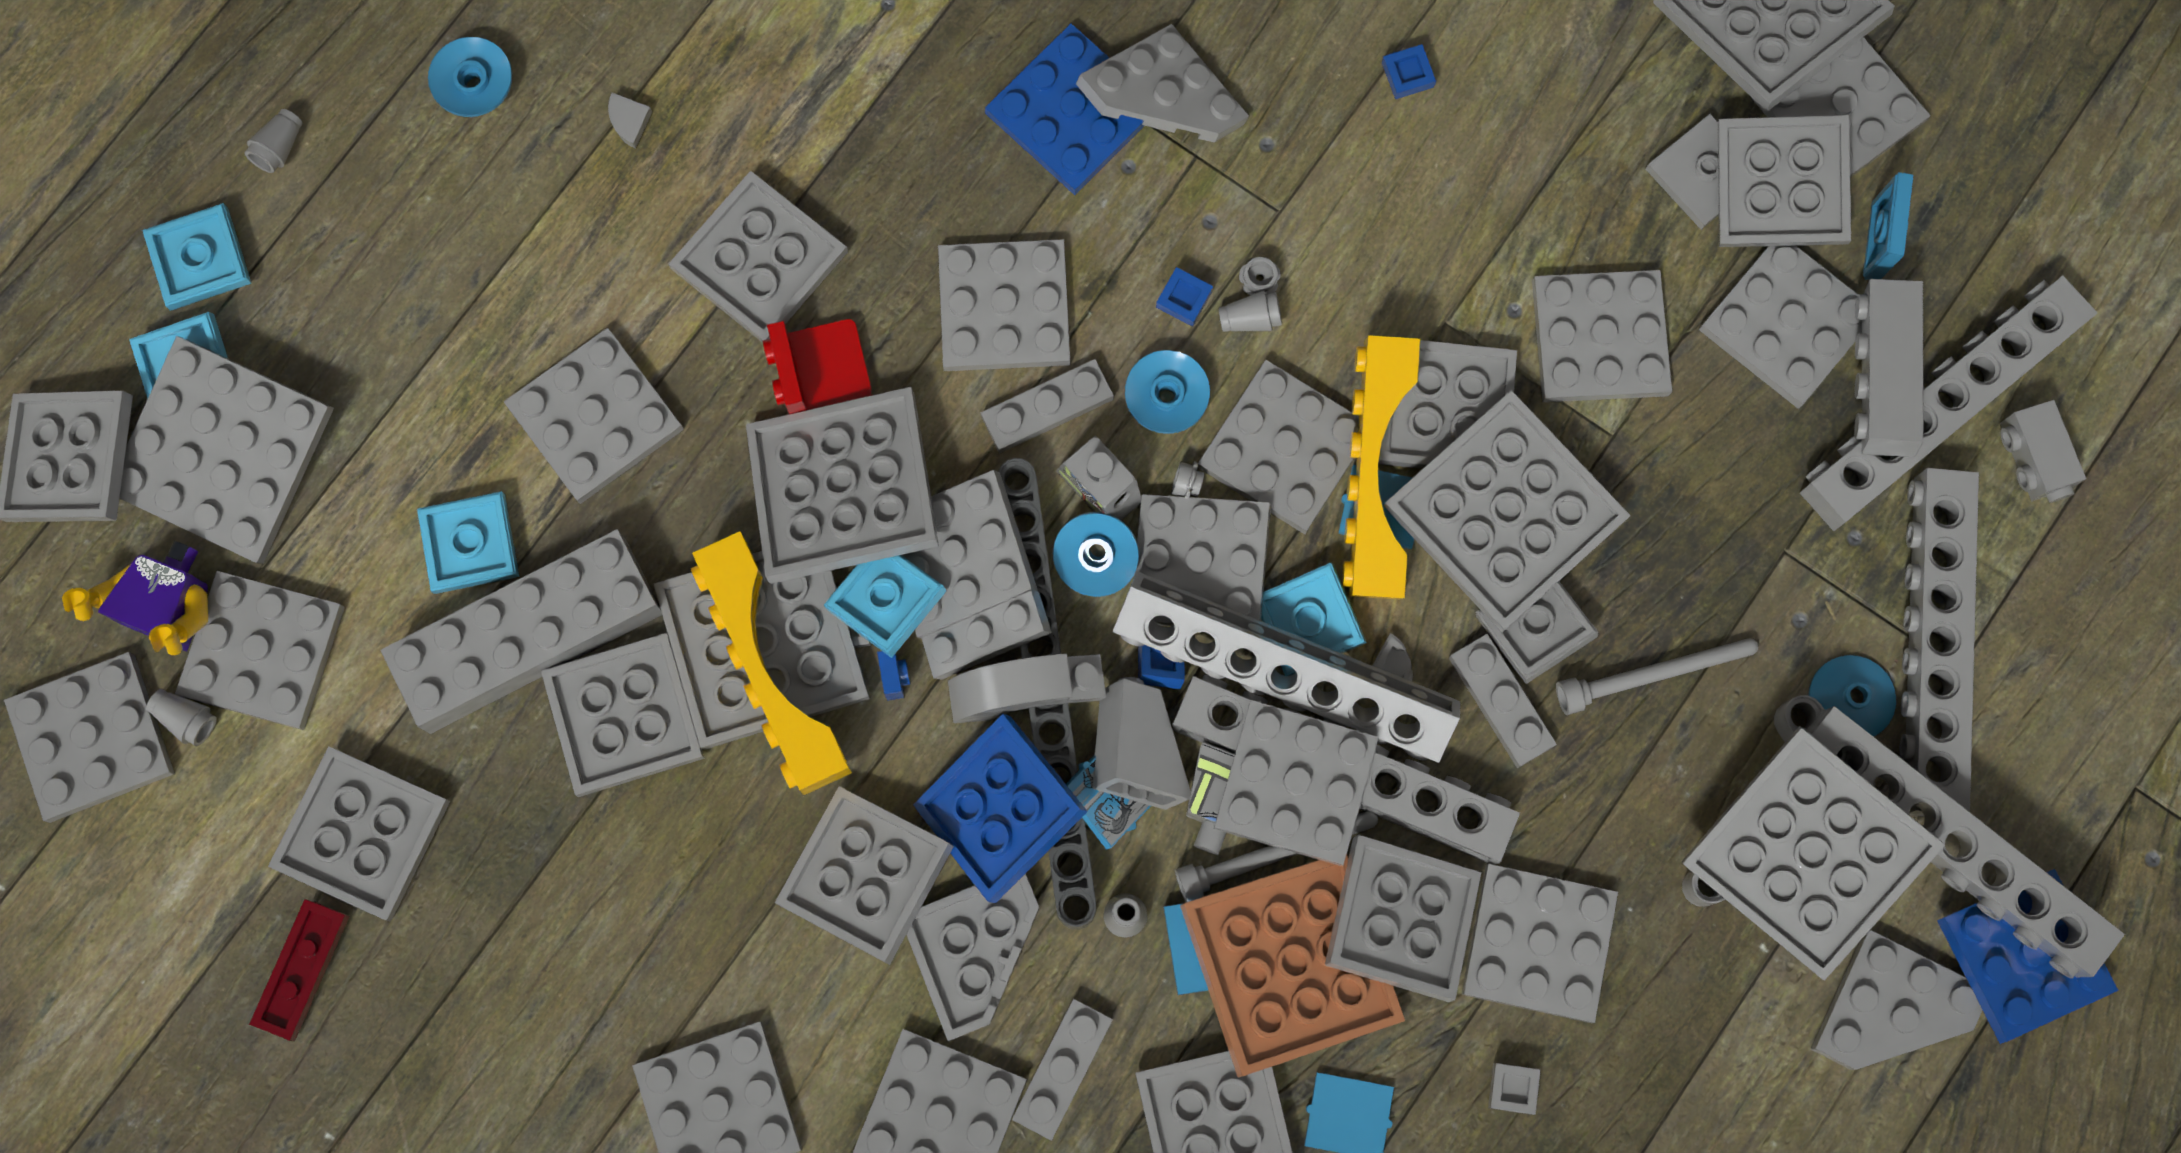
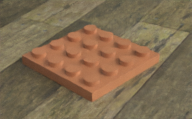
(1268, 973)

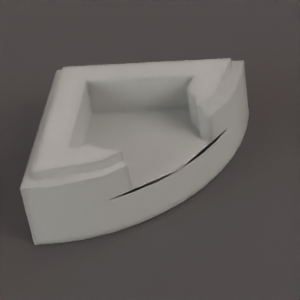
(628, 118)
(1394, 658)

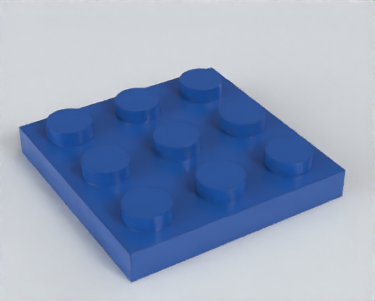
(1056, 119)
(1000, 808)
(2014, 981)

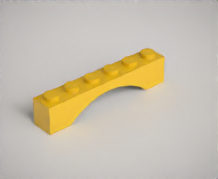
(1377, 558)
(735, 583)

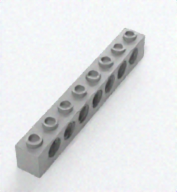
(2063, 314)
(1958, 497)
(1275, 647)
(1494, 814)
(2089, 936)

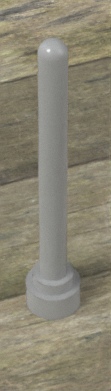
(1576, 694)
(1196, 880)

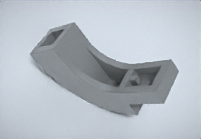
(1024, 684)

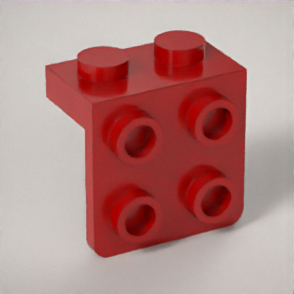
(817, 365)

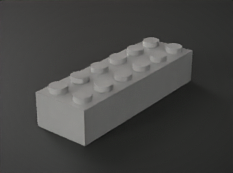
(521, 631)

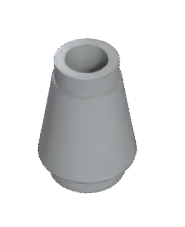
(274, 141)
(1252, 313)
(182, 717)
(1120, 927)

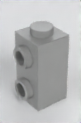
(2042, 452)

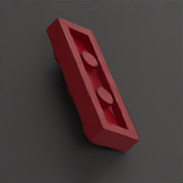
(299, 970)

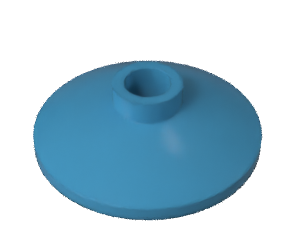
(466, 60)
(1170, 372)
(1090, 573)
(1840, 675)

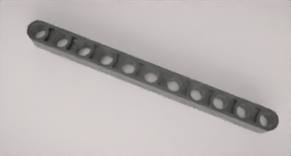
(1062, 754)

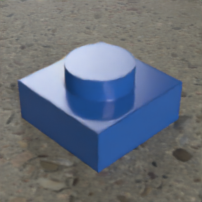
(1408, 71)
(1184, 296)
(1158, 670)
(893, 675)

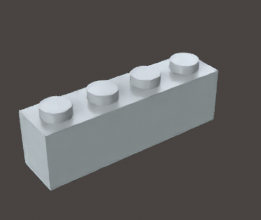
(1890, 367)

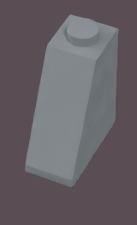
(1138, 747)

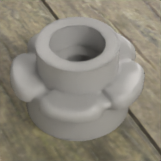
(1258, 266)
(1187, 480)

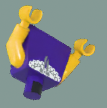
(150, 599)

